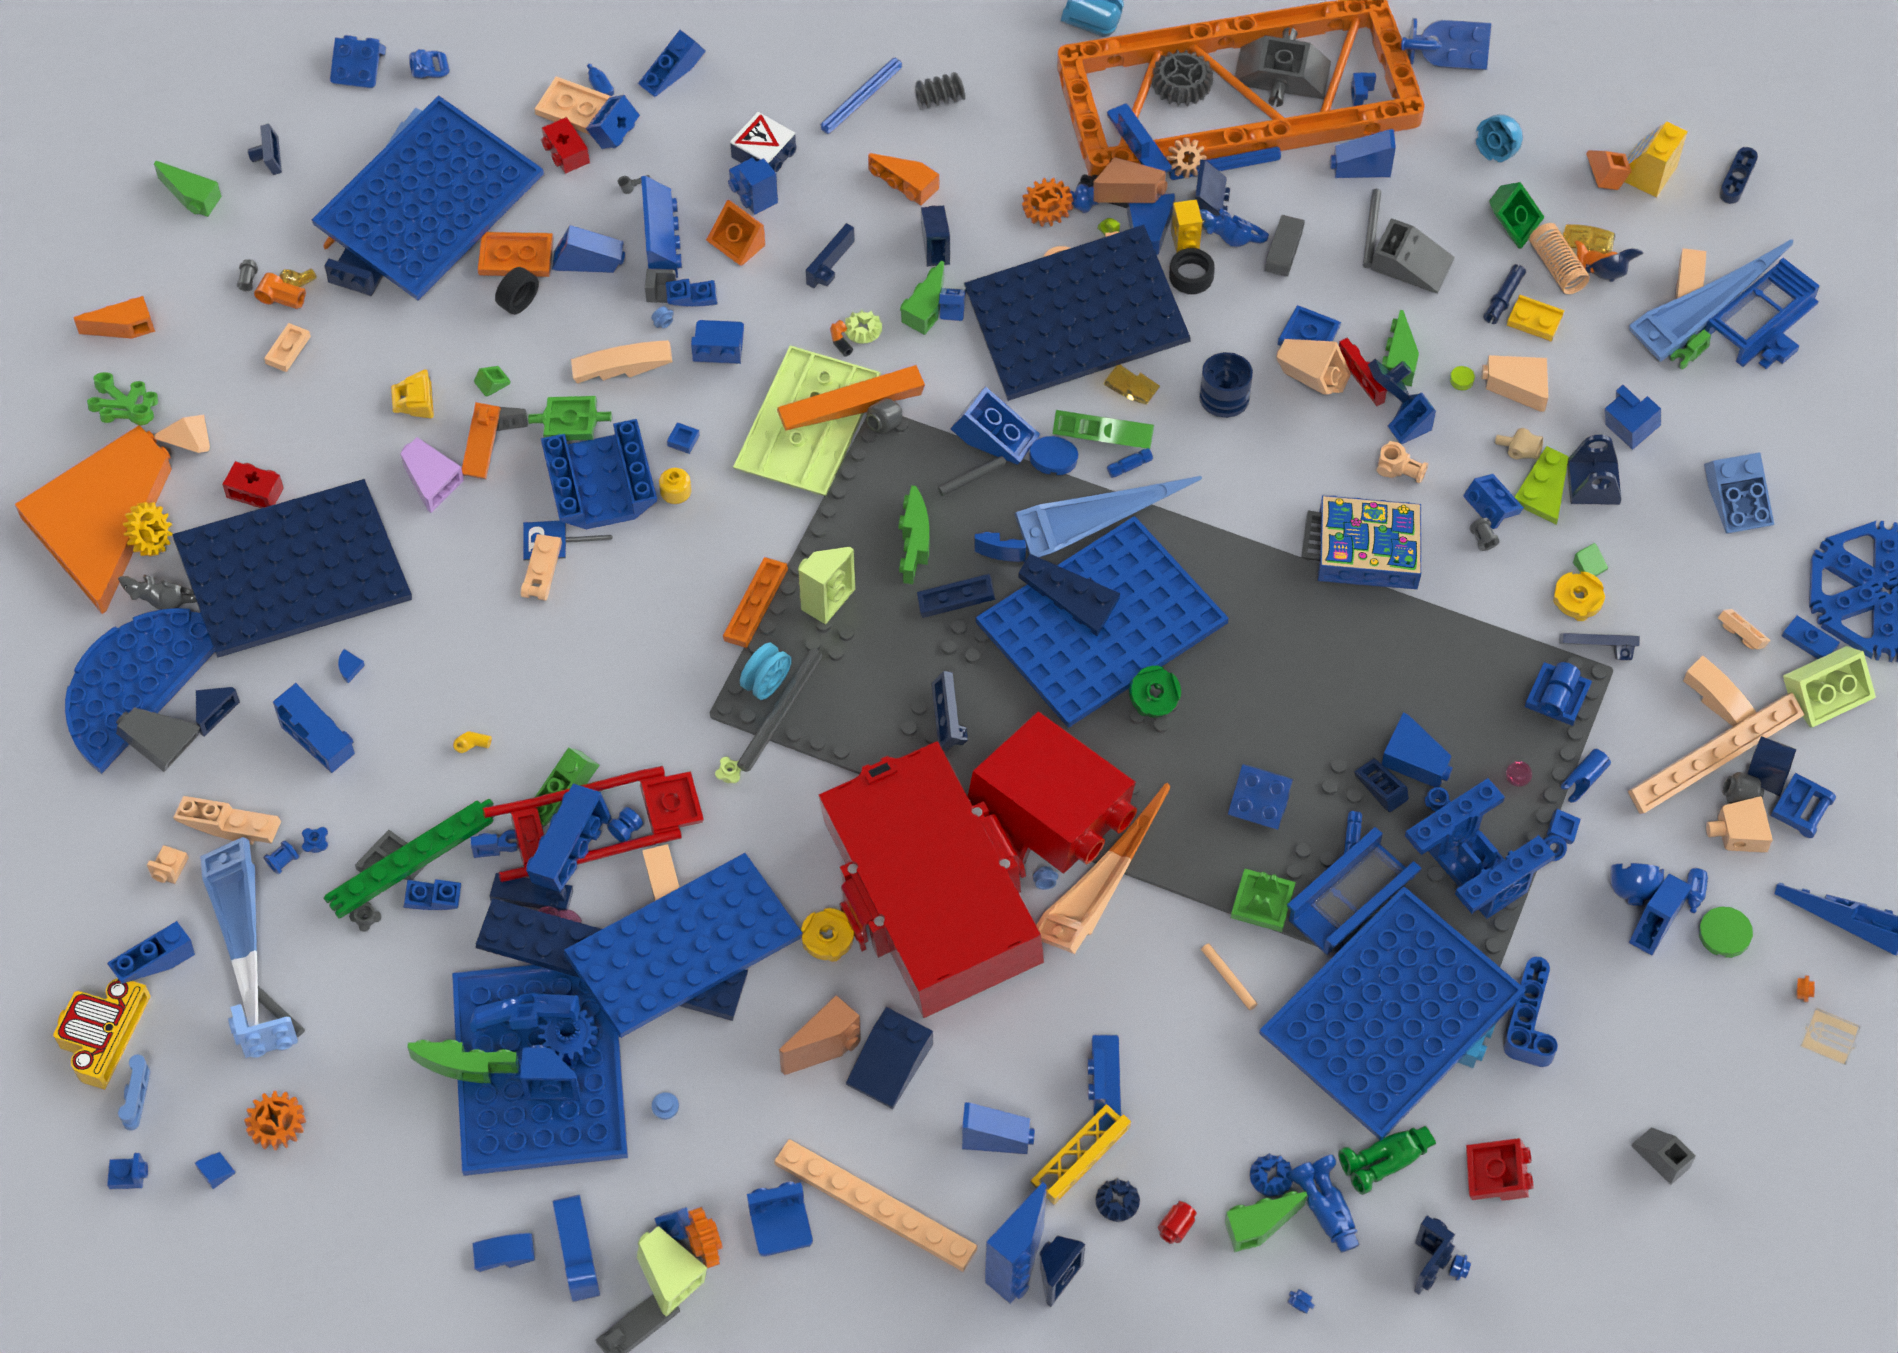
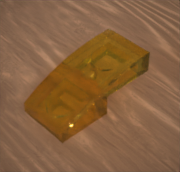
(1592, 237)
(1129, 385)

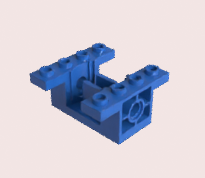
(1470, 859)

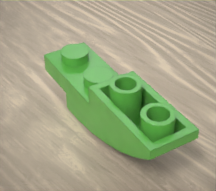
(1103, 429)
(915, 533)
(452, 1061)

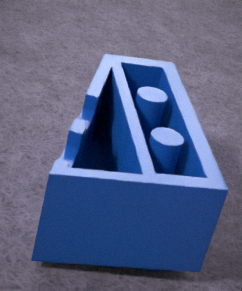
(313, 728)

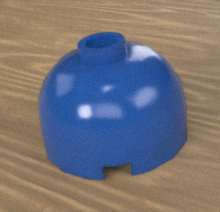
(1636, 882)

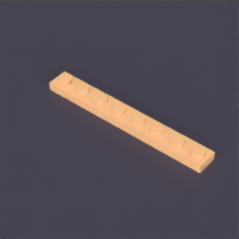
(1715, 753)
(876, 1205)

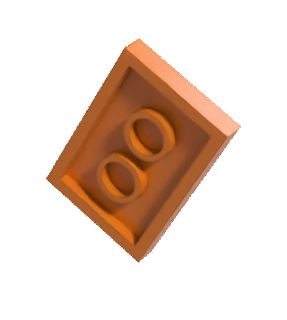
(507, 250)

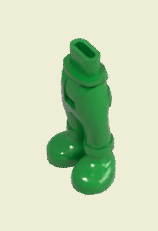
(1399, 1149)

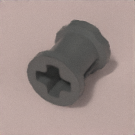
(1484, 534)

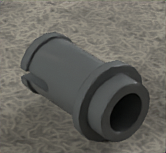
(248, 269)

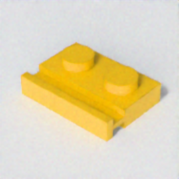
(1535, 318)

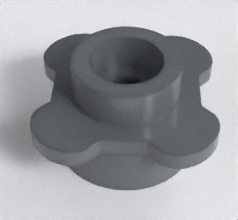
(365, 909)

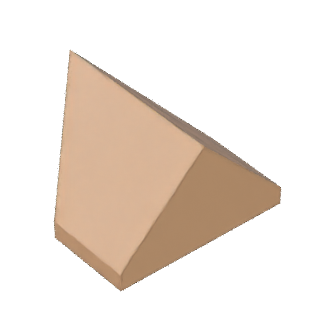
(187, 433)

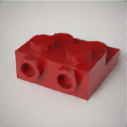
(1499, 1170)

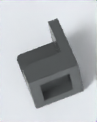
(656, 284)

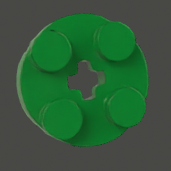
(1160, 679)

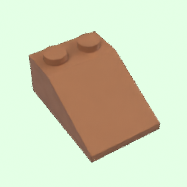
(822, 1038)

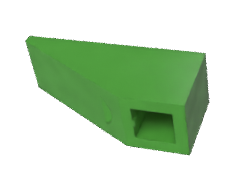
(923, 306)
(1401, 347)
(571, 769)
(1257, 1223)

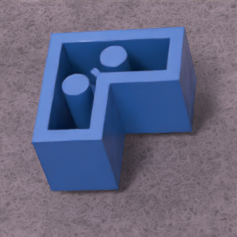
(754, 184)

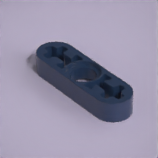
(1737, 166)

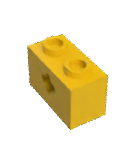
(1186, 225)

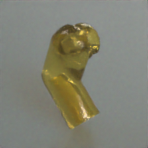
(297, 279)

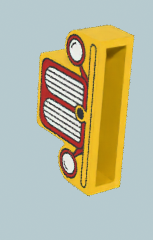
(100, 1029)

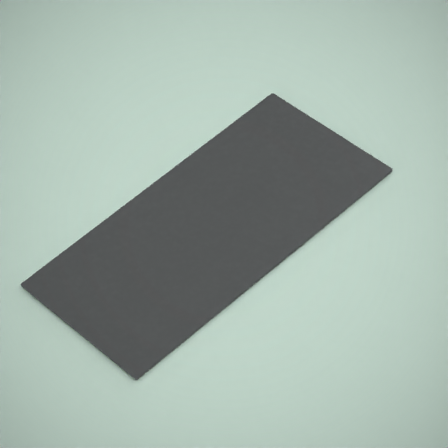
(1291, 685)

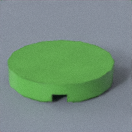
(1725, 932)

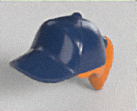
(1606, 266)

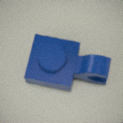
(1778, 349)
(489, 845)

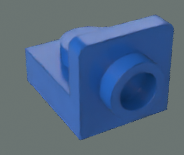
(1360, 86)
(127, 1173)

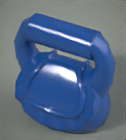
(422, 64)

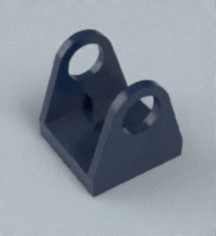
(1592, 464)

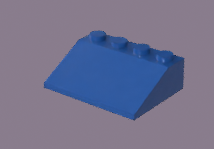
(1015, 1247)

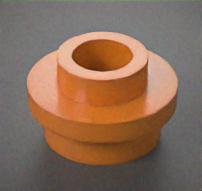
(1805, 988)

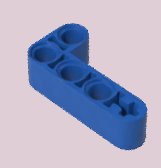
(1529, 1009)
(576, 1248)

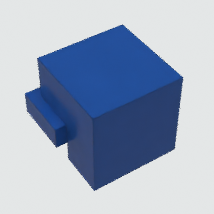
(1631, 418)

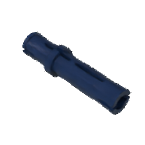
(1500, 301)

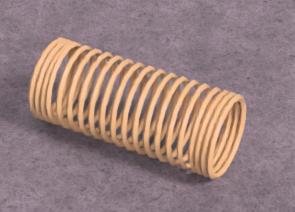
(1572, 275)

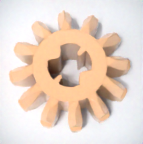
(1194, 160)

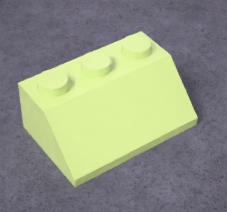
(826, 582)
(1831, 685)

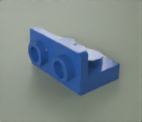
(1492, 499)

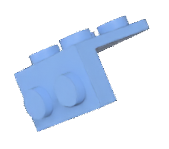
(262, 1037)

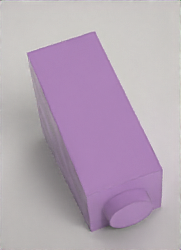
(430, 473)

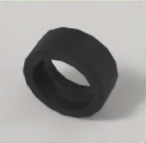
(1191, 256)
(516, 290)

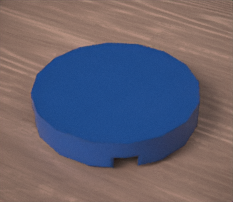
(1053, 455)

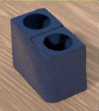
(1771, 764)

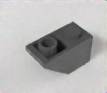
(1665, 1154)

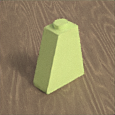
(669, 1269)

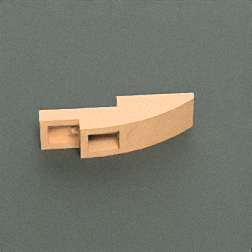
(224, 822)

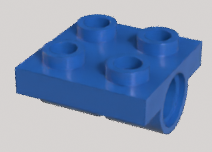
(1559, 692)
(1260, 796)

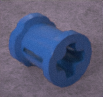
(281, 857)

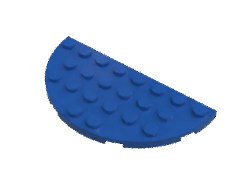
(132, 668)

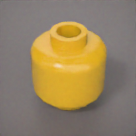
(675, 485)

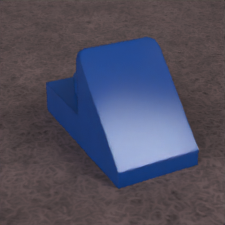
(952, 304)

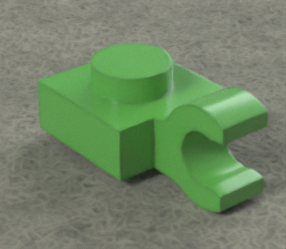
(1695, 347)

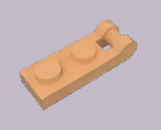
(541, 567)

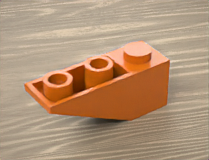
(907, 176)
(119, 320)

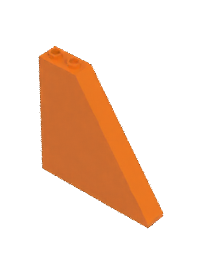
(85, 509)

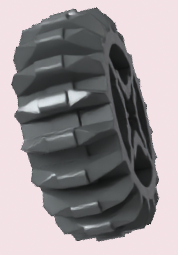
(1180, 83)

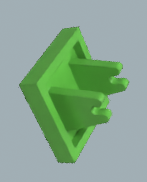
(1263, 900)

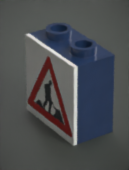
(765, 140)

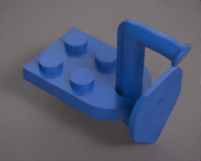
(1458, 43)

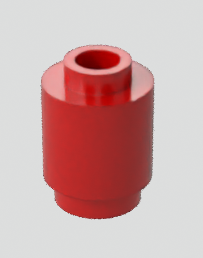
(1177, 1222)

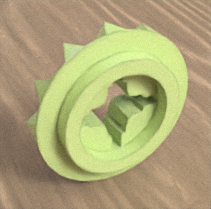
(861, 334)

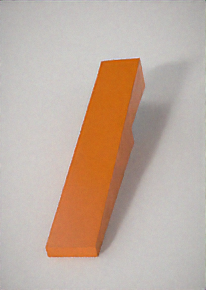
(852, 398)

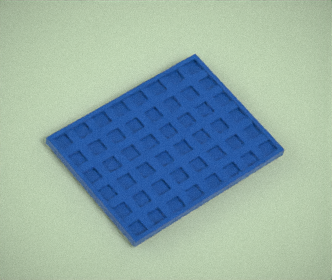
(1152, 623)

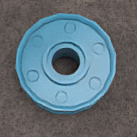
(765, 671)

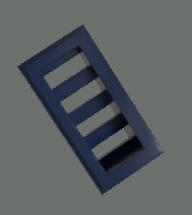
(1390, 798)

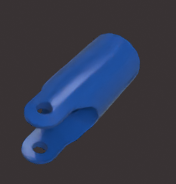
(1586, 773)

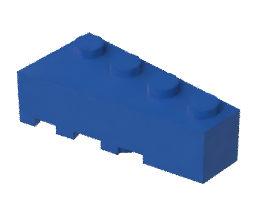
(568, 837)

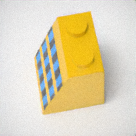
(1656, 158)

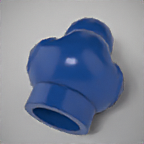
(1083, 198)

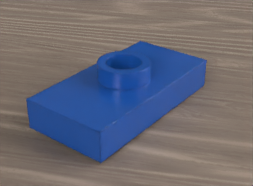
(1810, 638)

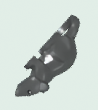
(158, 595)

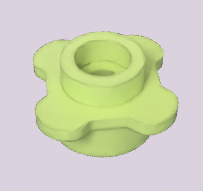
(728, 776)

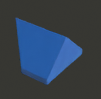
(1413, 418)

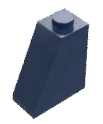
(935, 235)

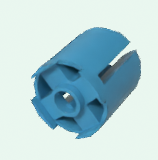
(1093, 15)

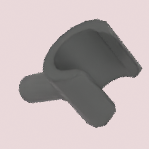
(627, 184)

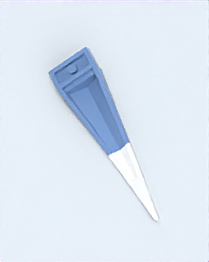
(231, 888)

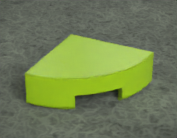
(1109, 225)

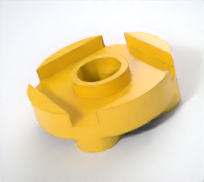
(1576, 607)
(831, 948)

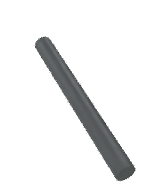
(1372, 228)

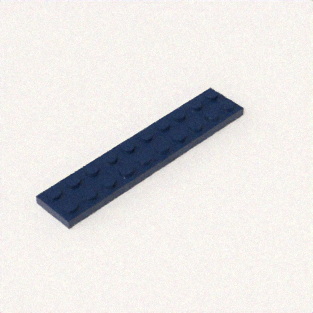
(543, 937)

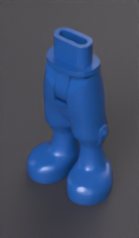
(1329, 1205)

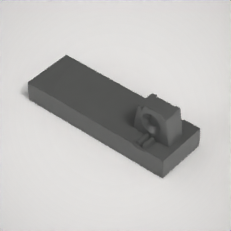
(634, 1327)

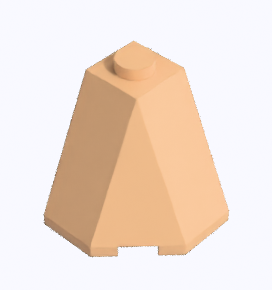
(1315, 364)

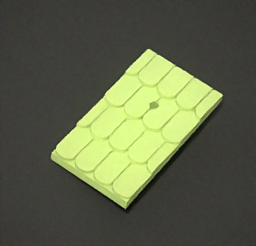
(808, 454)

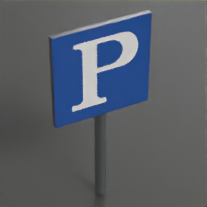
(554, 529)

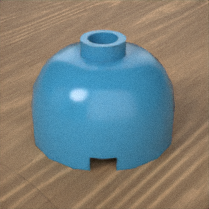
(1499, 137)

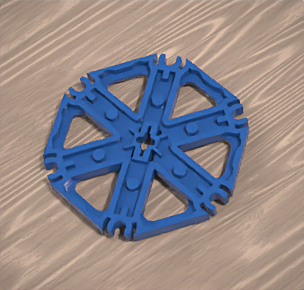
(1867, 591)

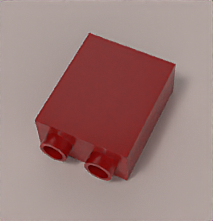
(1053, 793)

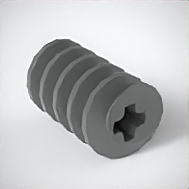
(939, 89)

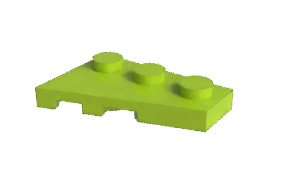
(1544, 485)

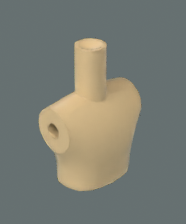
(1522, 444)

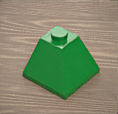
(1516, 212)

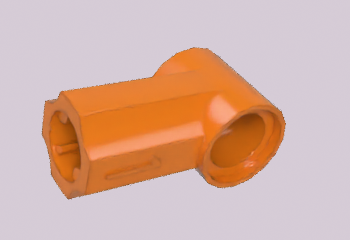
(273, 289)

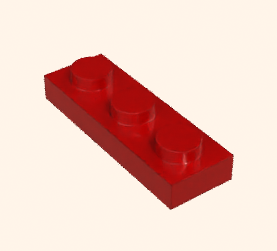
(1361, 372)

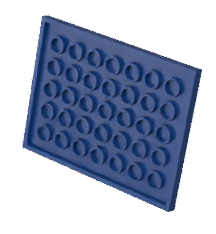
(428, 197)
(1392, 1012)
(497, 1122)

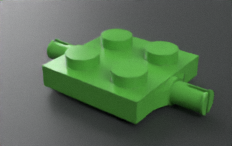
(570, 416)

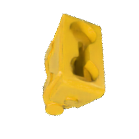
(417, 394)

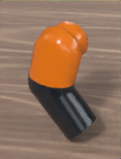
(838, 339)

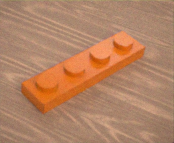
(755, 602)

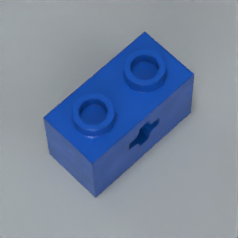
(613, 122)

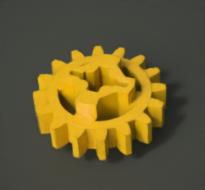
(147, 529)

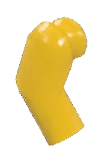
(470, 740)

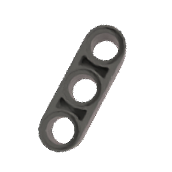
(1284, 245)

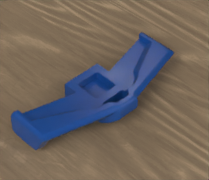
(525, 1010)

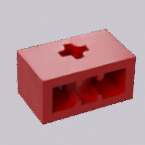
(565, 145)
(252, 485)

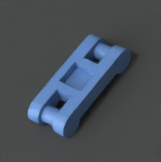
(135, 1093)

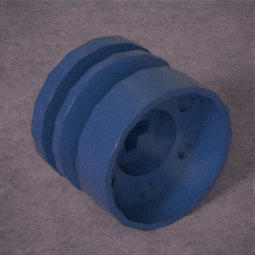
(1226, 384)

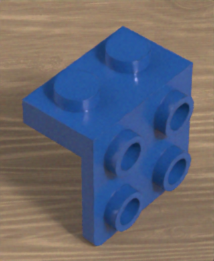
(356, 61)
(717, 341)
(779, 1219)

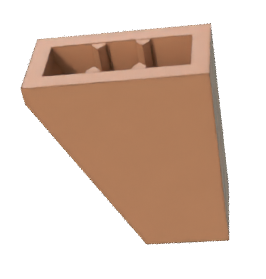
(1129, 183)

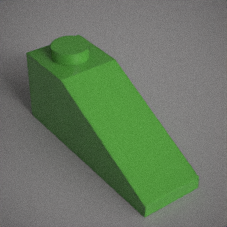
(193, 191)

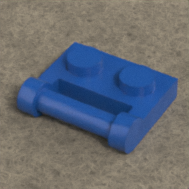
(1795, 800)

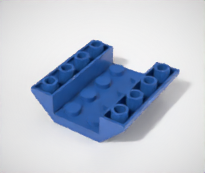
(600, 478)

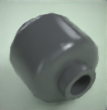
(884, 416)
(1742, 787)

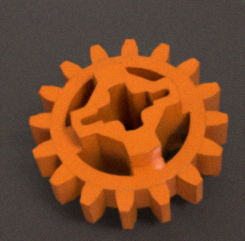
(1049, 204)
(261, 1126)
(703, 1237)

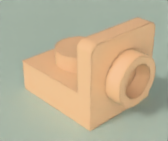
(167, 865)

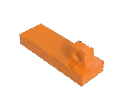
(480, 440)

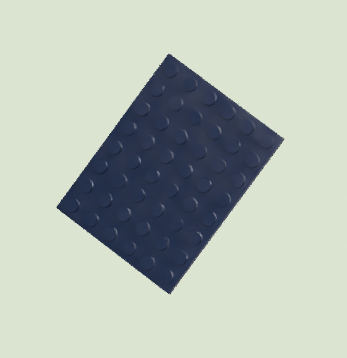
(1076, 312)
(291, 567)

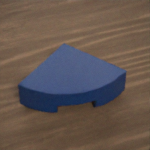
(349, 665)

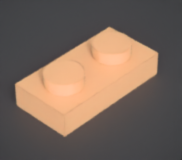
(287, 347)
(1736, 624)

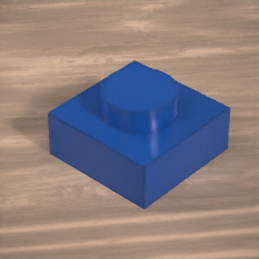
(683, 438)
(1564, 825)

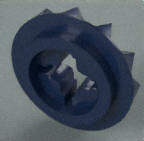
(1115, 1211)

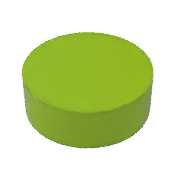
(1462, 378)

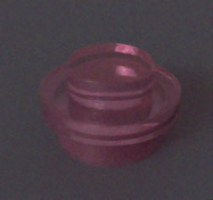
(1519, 773)

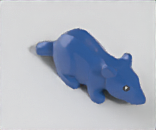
(1233, 230)

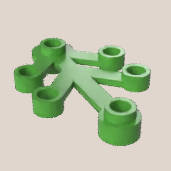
(137, 413)

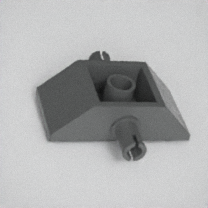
(1283, 67)

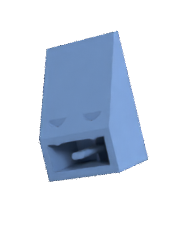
(1740, 492)

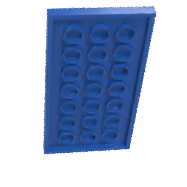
(682, 944)

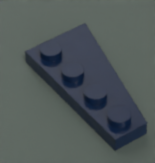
(1079, 596)

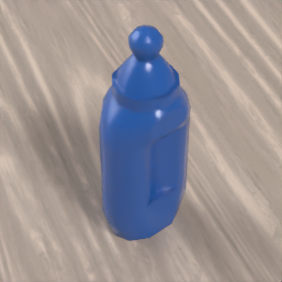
(599, 81)
(1698, 879)

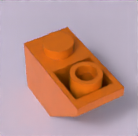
(1609, 168)

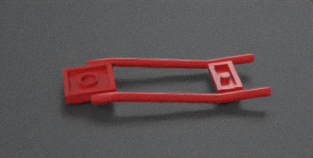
(668, 800)

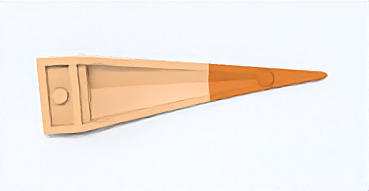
(1081, 907)

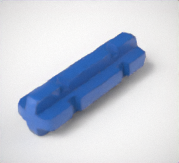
(1130, 462)
(1353, 829)

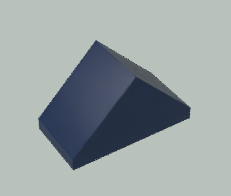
(213, 706)

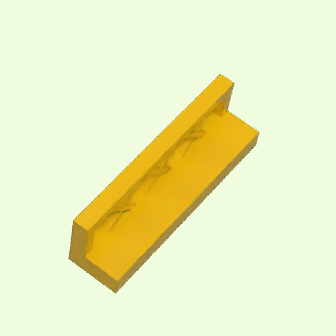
(1088, 1158)

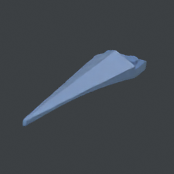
(1672, 324)
(1062, 523)

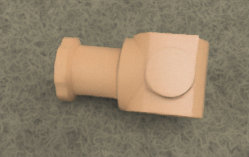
(1400, 463)

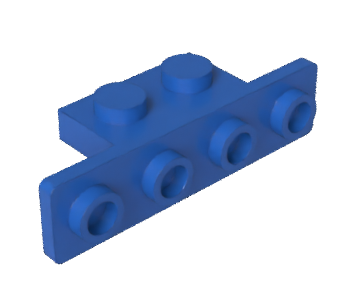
(1138, 138)
(1106, 1077)

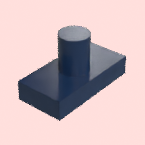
(268, 151)
(1392, 379)

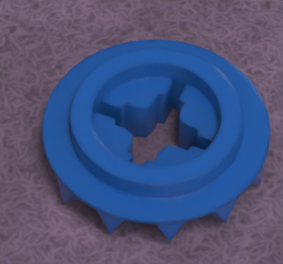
(1276, 1186)

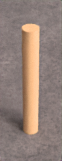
(1229, 977)

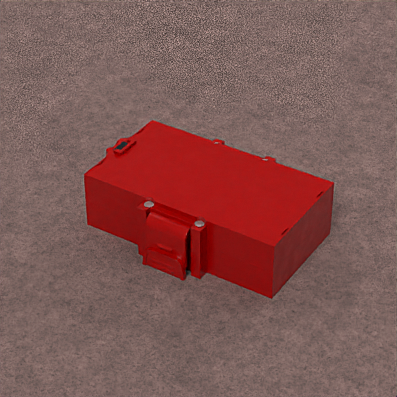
(930, 879)

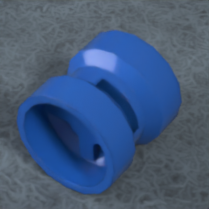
(625, 824)

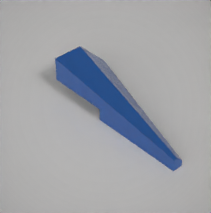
(1855, 917)

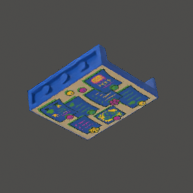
(1370, 542)

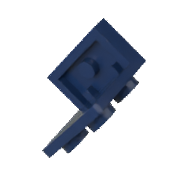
(352, 273)
(1437, 1241)

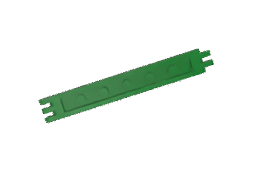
(408, 859)

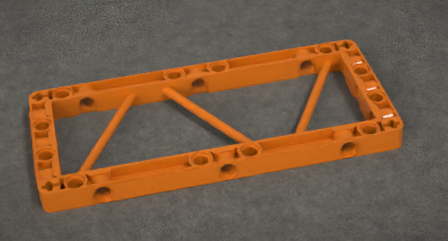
(1206, 37)

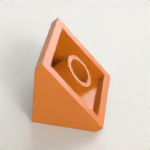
(737, 234)

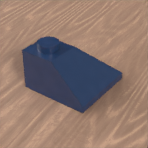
(1059, 1265)

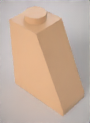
(1518, 379)

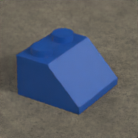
(547, 1076)

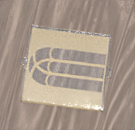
(1830, 1036)

